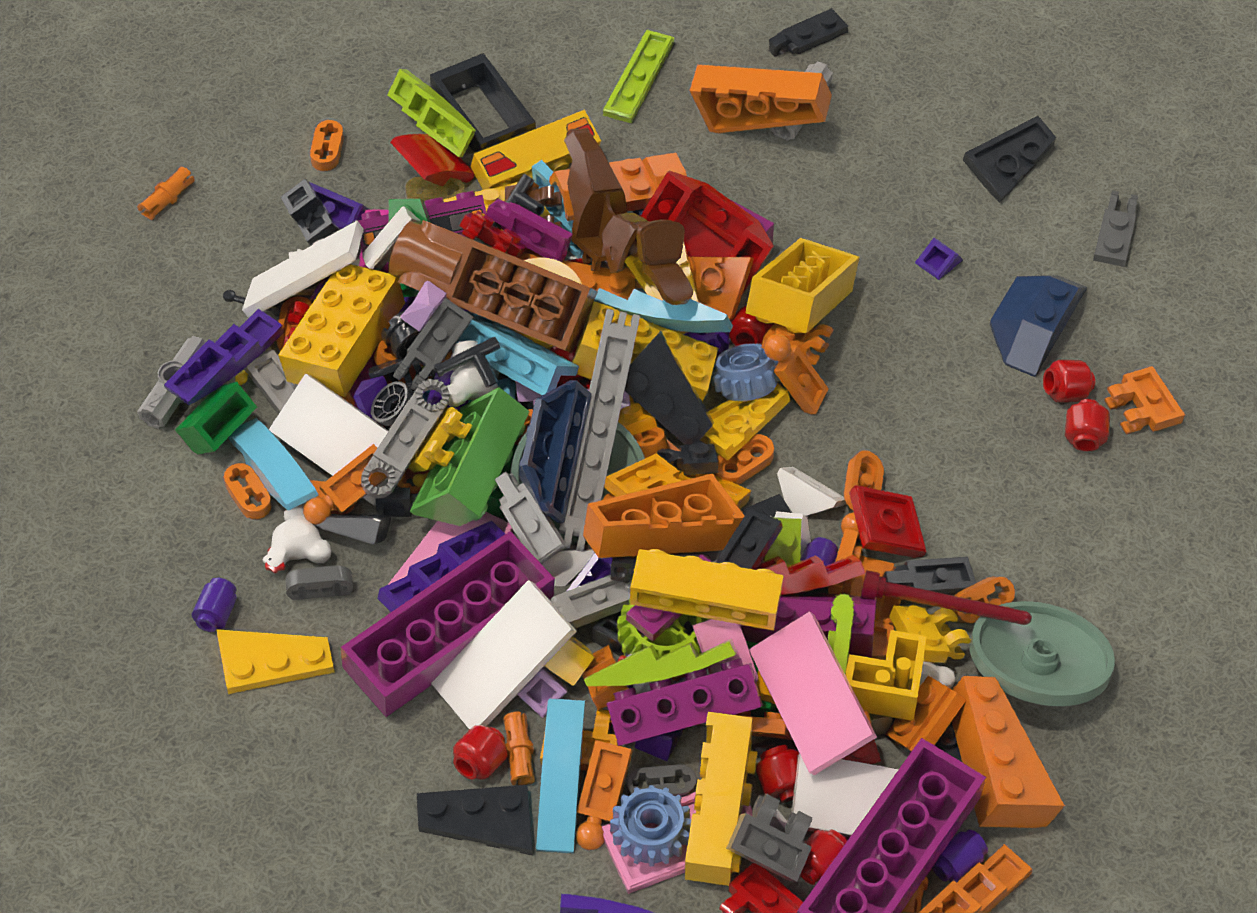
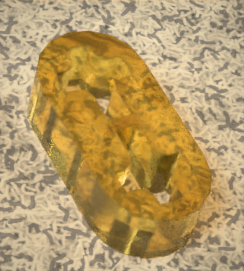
(432, 190)

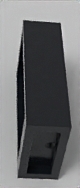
(482, 74)

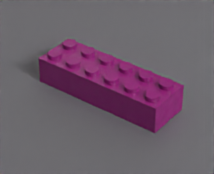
(424, 635)
(899, 836)

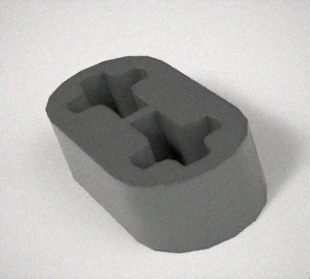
(319, 582)
(664, 777)

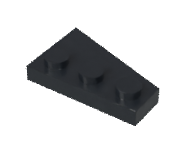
(1010, 156)
(664, 391)
(480, 815)

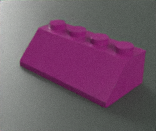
(820, 604)

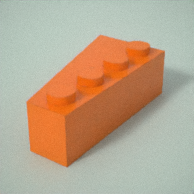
(758, 98)
(669, 518)
(996, 745)

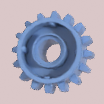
(744, 373)
(645, 843)

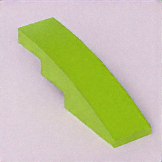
(431, 112)
(649, 667)

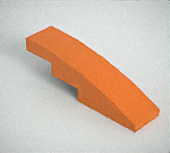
(983, 885)

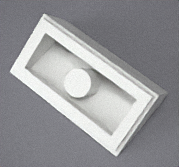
(380, 250)

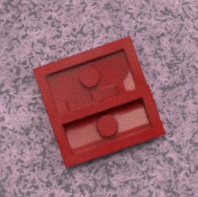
(432, 159)

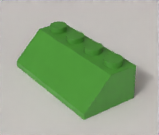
(463, 487)

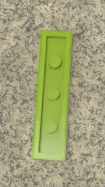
(638, 76)

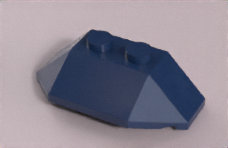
(1033, 319)
(554, 447)

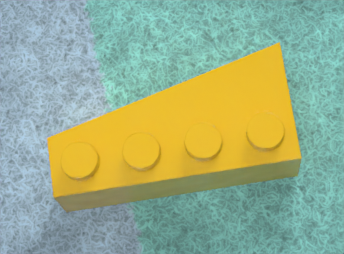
(720, 798)

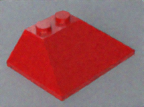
(710, 221)

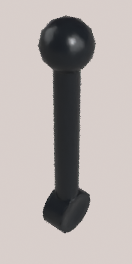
(230, 296)

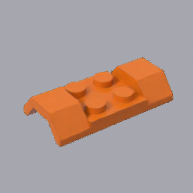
(636, 176)

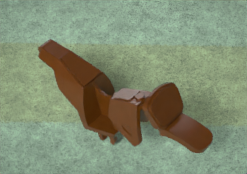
(610, 233)

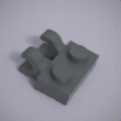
(769, 847)

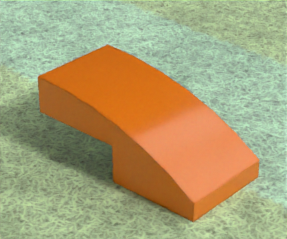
(602, 694)

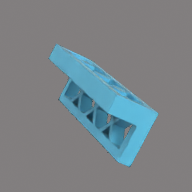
(519, 356)

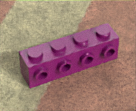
(683, 704)

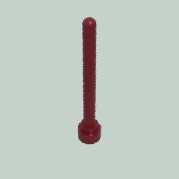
(877, 586)

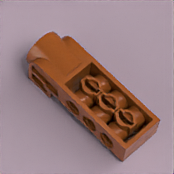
(493, 283)

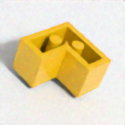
(890, 684)

